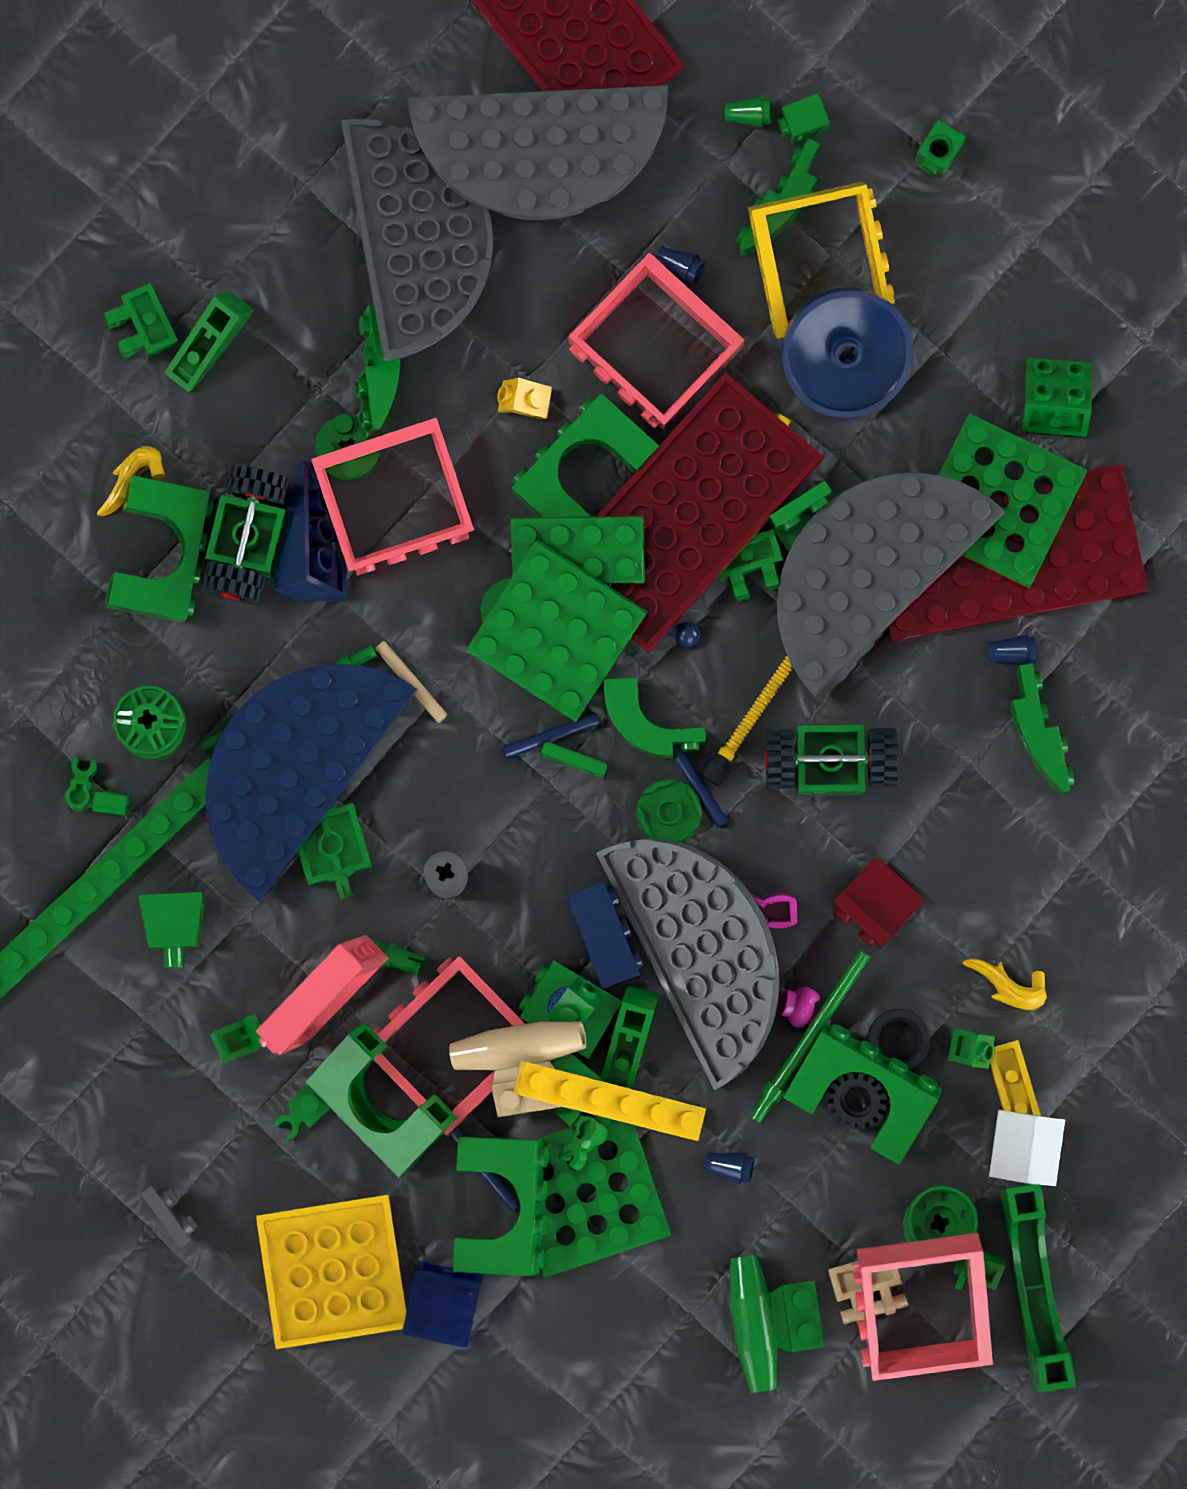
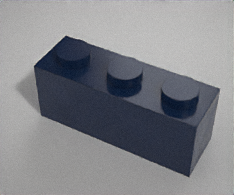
(605, 935)

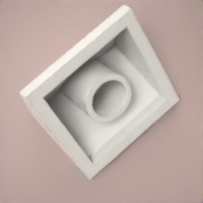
(1026, 1148)

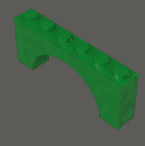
(1045, 1344)

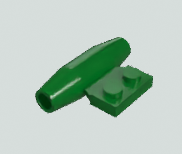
(769, 1321)

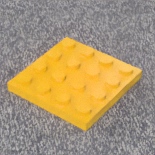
(332, 1271)

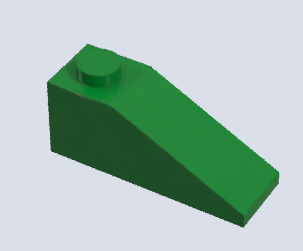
(208, 339)
(629, 1037)

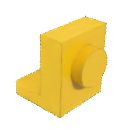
(524, 398)

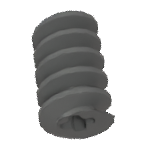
(442, 862)

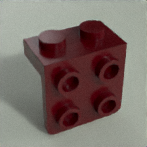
(876, 903)

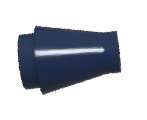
(683, 265)
(1014, 650)
(731, 1166)

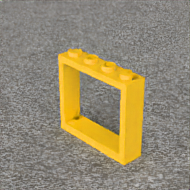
(871, 233)

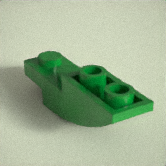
(791, 185)
(378, 379)
(1042, 744)

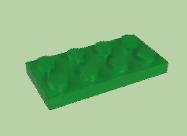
(601, 545)

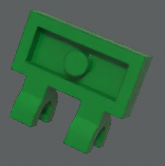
(149, 320)
(760, 553)

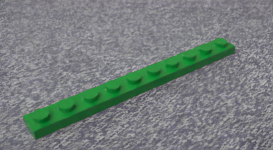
(103, 878)

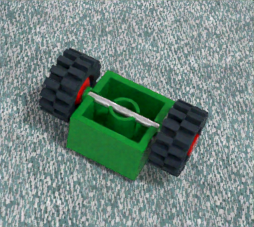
(245, 534)
(831, 759)

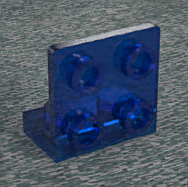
(442, 1304)

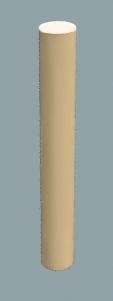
(405, 674)

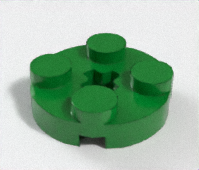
(332, 435)

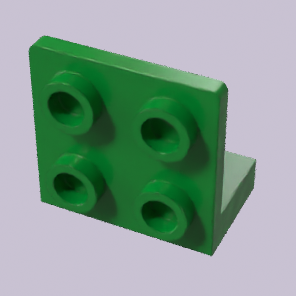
(1057, 397)
(794, 516)

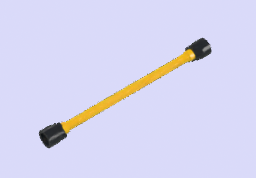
(719, 764)

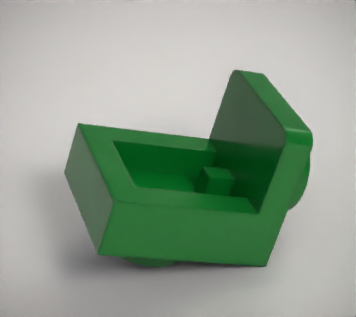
(576, 1002)
(237, 1039)
(971, 1048)
(993, 1266)

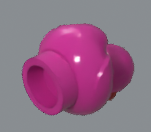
(799, 1006)

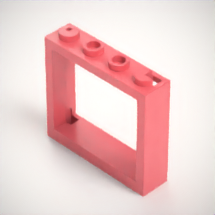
(691, 304)
(423, 544)
(423, 994)
(321, 995)
(931, 1357)

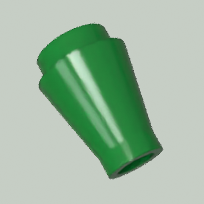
(750, 111)

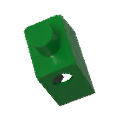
(173, 923)

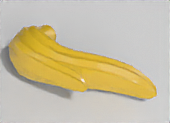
(134, 465)
(1008, 991)

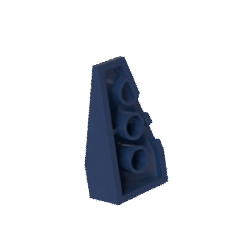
(306, 552)

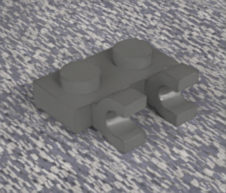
(161, 1204)

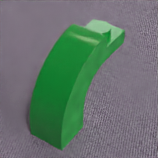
(625, 713)

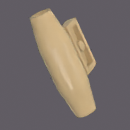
(508, 1046)

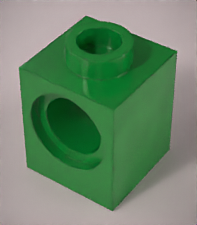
(803, 119)
(944, 136)

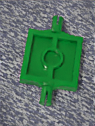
(335, 850)

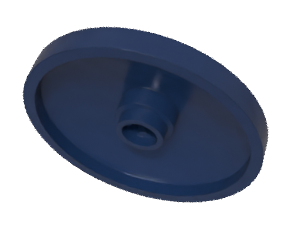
(847, 352)

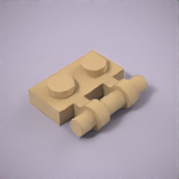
(845, 1288)

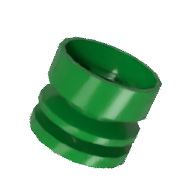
(166, 733)
(945, 1204)

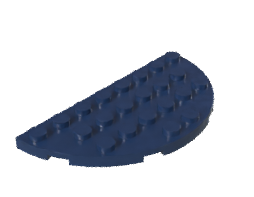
(291, 760)

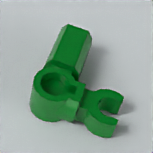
(81, 798)
(587, 1136)

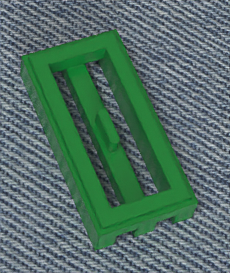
(574, 760)

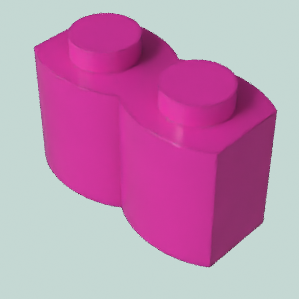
(778, 909)

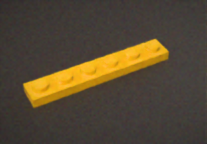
(609, 1101)

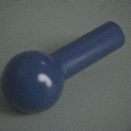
(686, 634)

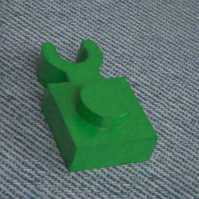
(306, 1108)

